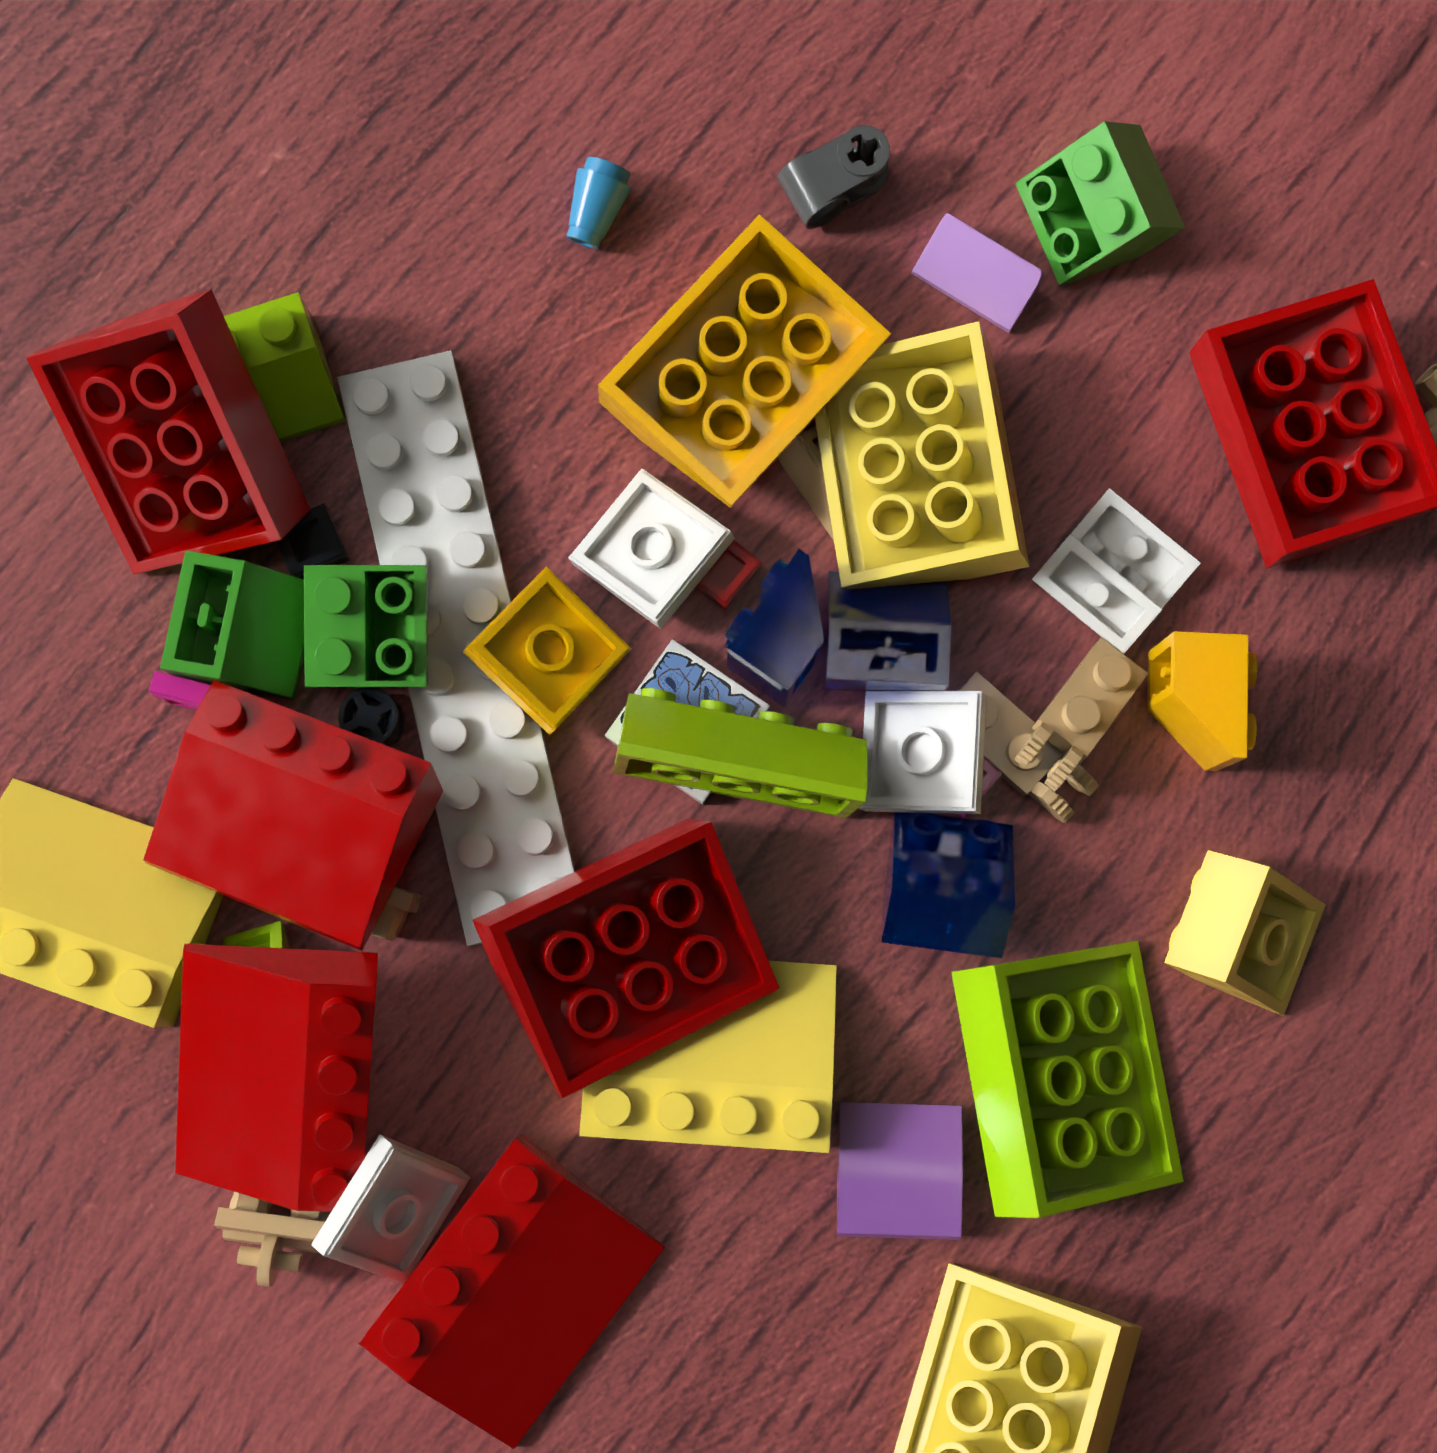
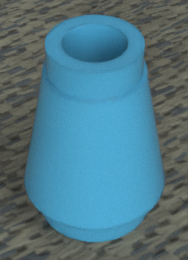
(596, 200)

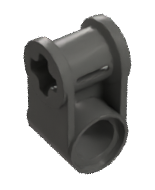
(828, 181)

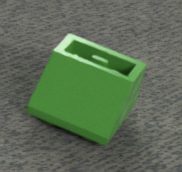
(1099, 202)
(366, 625)
(236, 626)

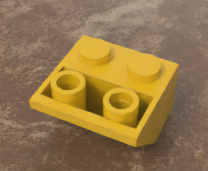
(1201, 695)

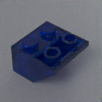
(782, 636)
(887, 637)
(949, 884)

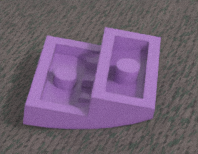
(899, 1171)

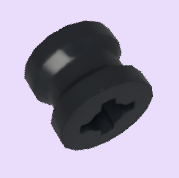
(365, 708)

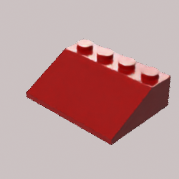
(1318, 422)
(171, 434)
(291, 814)
(627, 954)
(275, 1070)
(512, 1293)

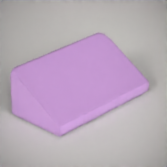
(978, 272)

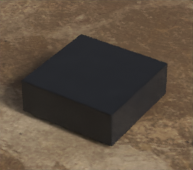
(312, 542)

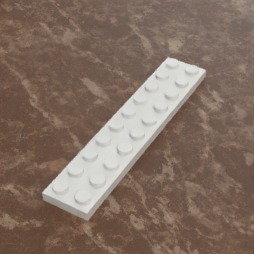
(433, 511)

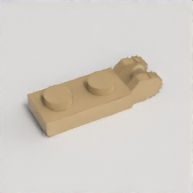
(1083, 710)
(1006, 734)

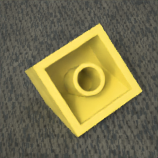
(1245, 931)

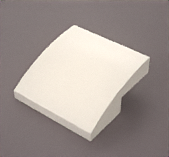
(1116, 571)

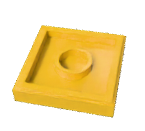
(547, 650)

